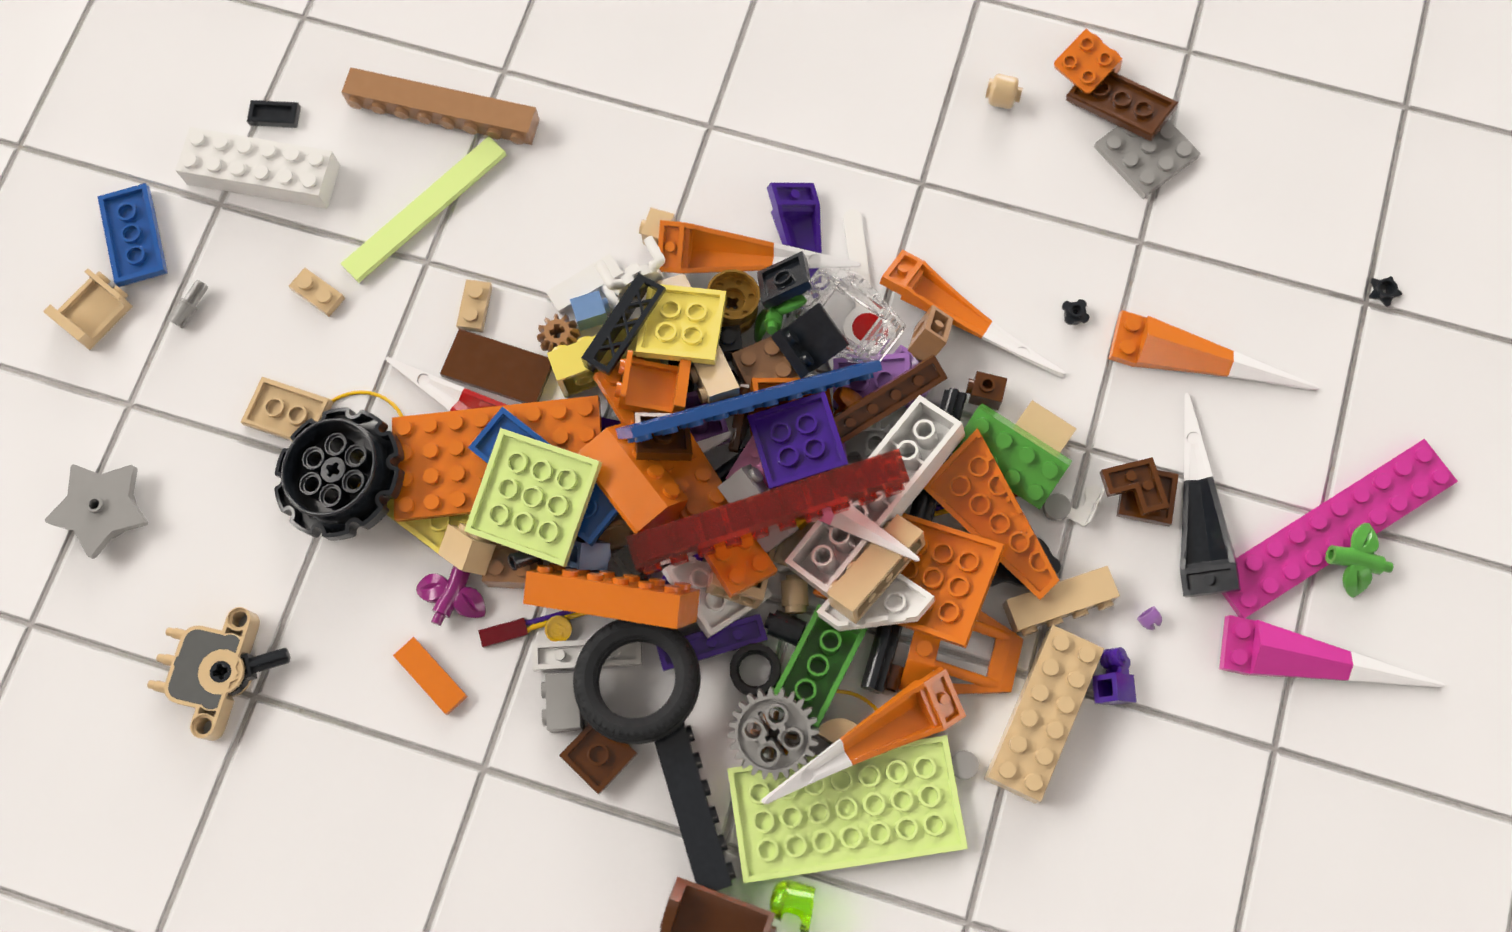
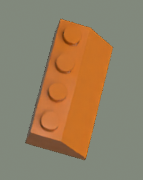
(636, 488)

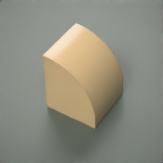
(835, 729)

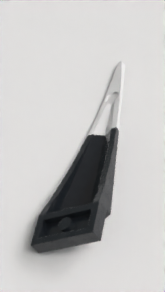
(1207, 552)

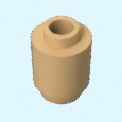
(794, 594)

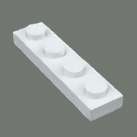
(564, 654)

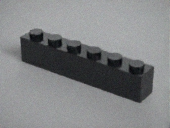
(693, 811)

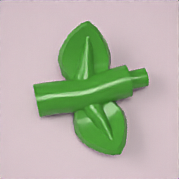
(771, 319)
(1359, 559)

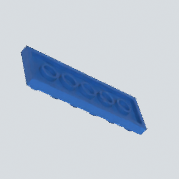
(599, 510)

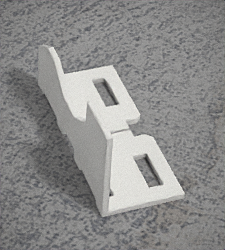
(1082, 513)

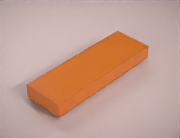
(430, 676)

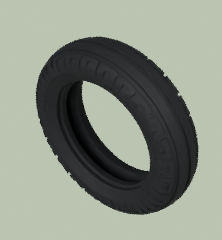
(657, 724)

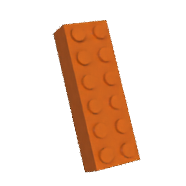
(612, 596)

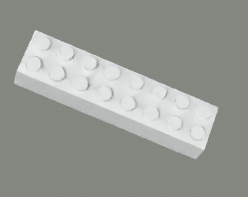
(925, 442)

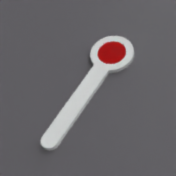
(859, 319)

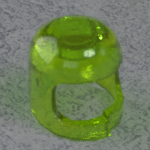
(793, 899)

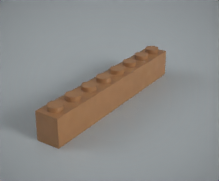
(441, 106)

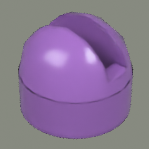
(1150, 617)

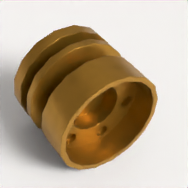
(741, 293)

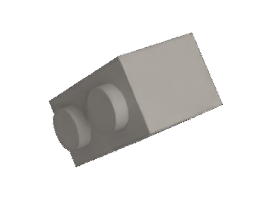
(561, 707)

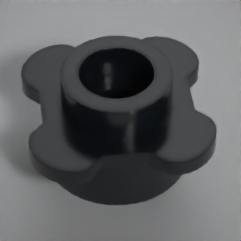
(1070, 317)

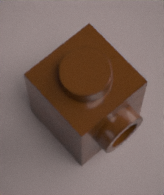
(986, 389)

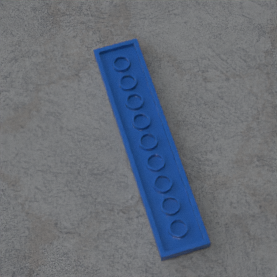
(748, 402)

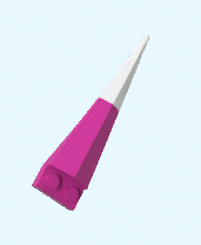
(1268, 650)

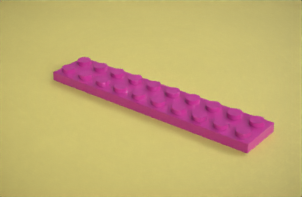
(1302, 546)

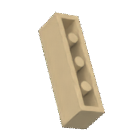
(873, 571)
(1065, 599)

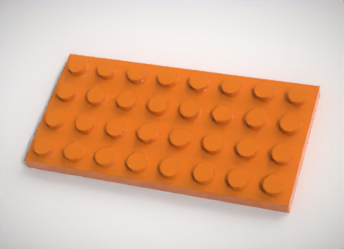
(446, 475)

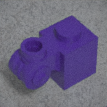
(1116, 684)

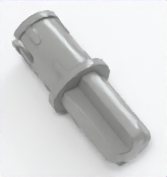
(188, 304)

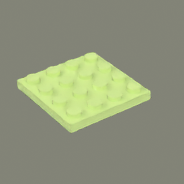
(533, 497)

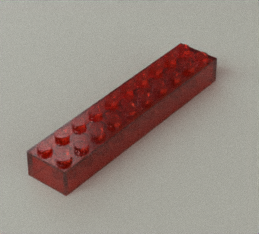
(768, 511)

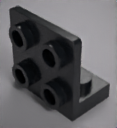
(810, 340)

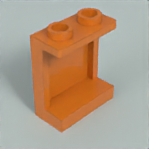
(652, 385)

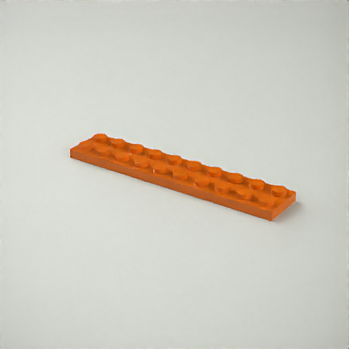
(734, 567)

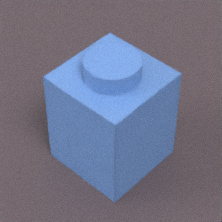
(590, 310)
(590, 558)

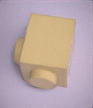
(651, 225)

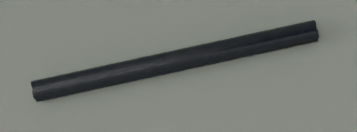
(888, 636)

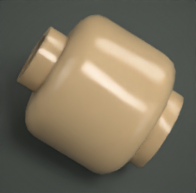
(1003, 91)

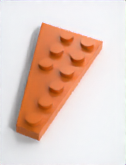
(984, 504)

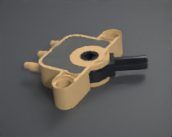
(202, 661)

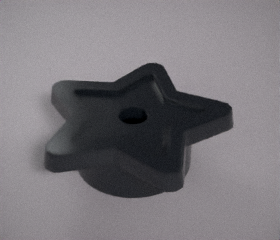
(1387, 284)

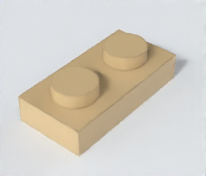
(316, 292)
(474, 305)

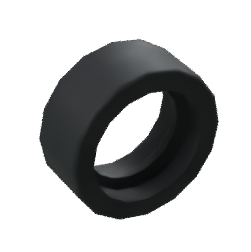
(741, 654)

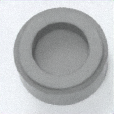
(1057, 507)
(965, 765)

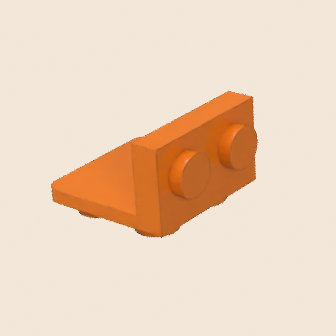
(1088, 62)

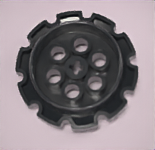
(339, 474)

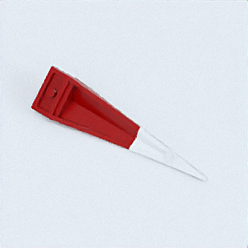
(446, 393)

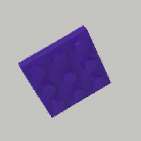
(797, 440)

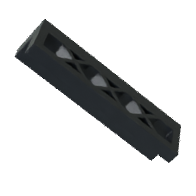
(618, 320)

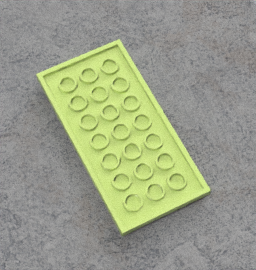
(859, 816)

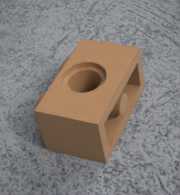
(930, 334)

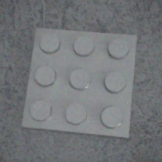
(1145, 162)

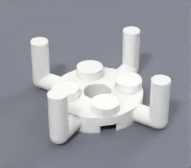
(615, 288)

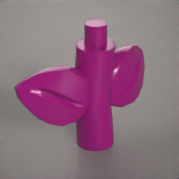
(451, 595)

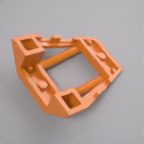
(1001, 667)

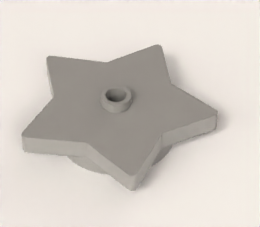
(98, 507)

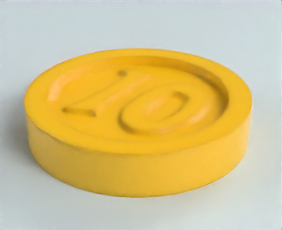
(558, 628)

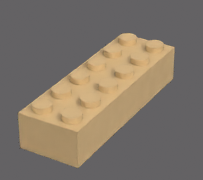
(1044, 714)

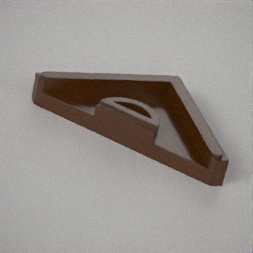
(741, 423)

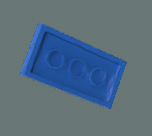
(132, 235)

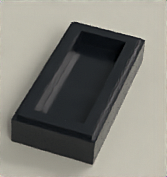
(273, 113)

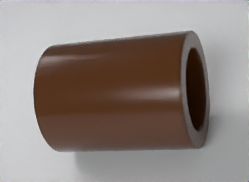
(894, 678)

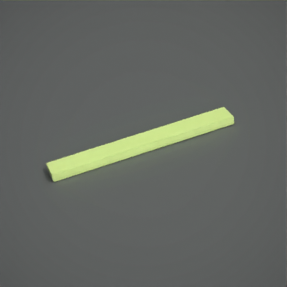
(423, 209)

